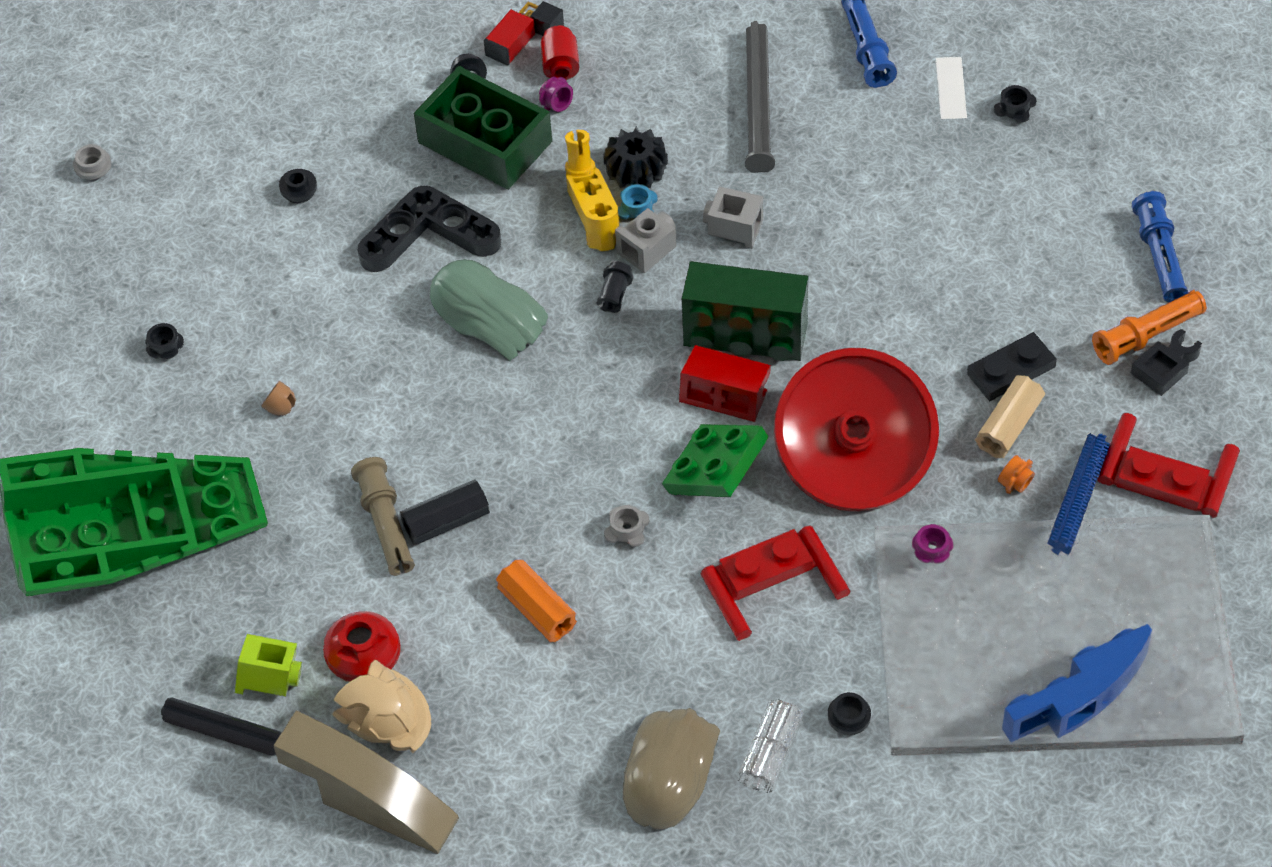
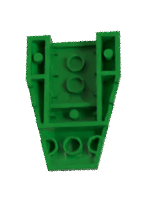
(107, 517)

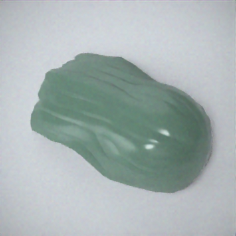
(487, 307)

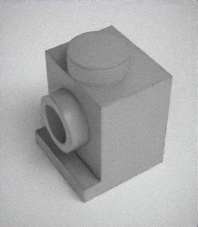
(734, 216)
(646, 239)

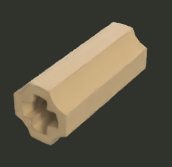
(1010, 416)

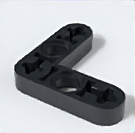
(428, 217)

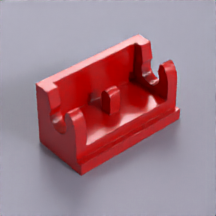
(724, 383)

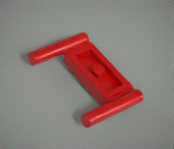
(1163, 476)
(766, 566)

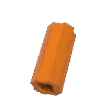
(536, 600)

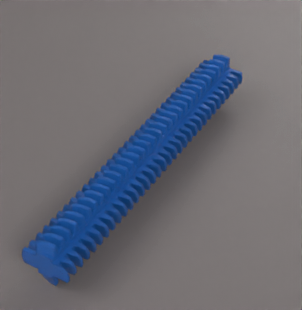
(1078, 494)

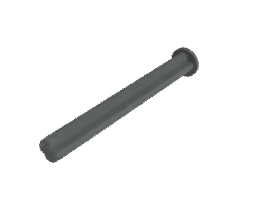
(758, 101)

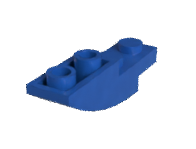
(1093, 684)

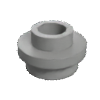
(91, 162)

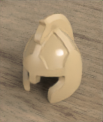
(385, 709)

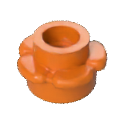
(1016, 475)

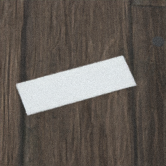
(951, 88)

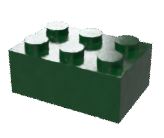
(483, 127)
(745, 310)

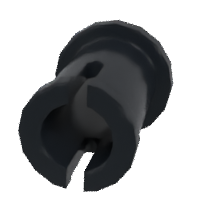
(617, 278)

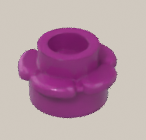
(556, 94)
(936, 536)

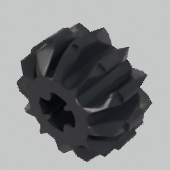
(635, 158)

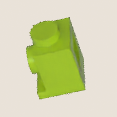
(267, 666)

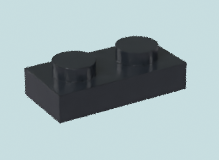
(1021, 358)

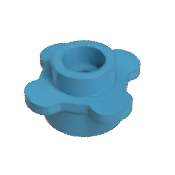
(636, 195)

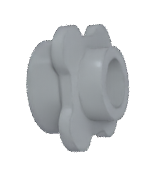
(630, 516)

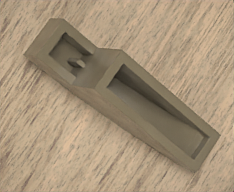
(364, 783)

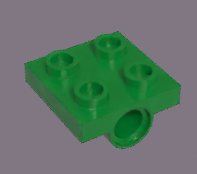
(715, 460)

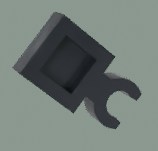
(1164, 366)

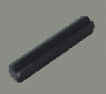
(220, 725)

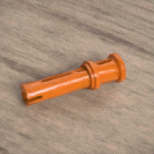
(1135, 332)

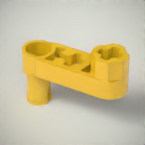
(596, 210)

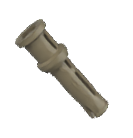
(379, 500)

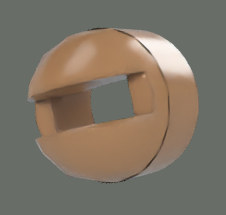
(279, 400)

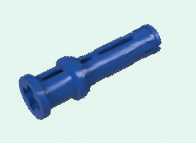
(871, 50)
(1150, 220)

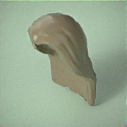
(668, 767)

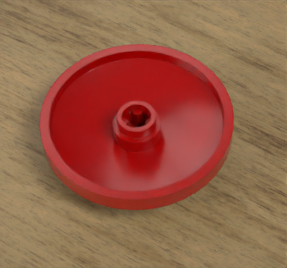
(856, 429)

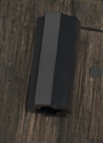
(444, 512)

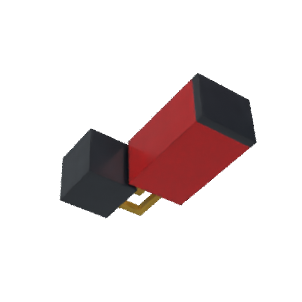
(518, 29)

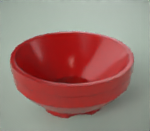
(353, 660)

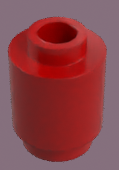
(559, 53)

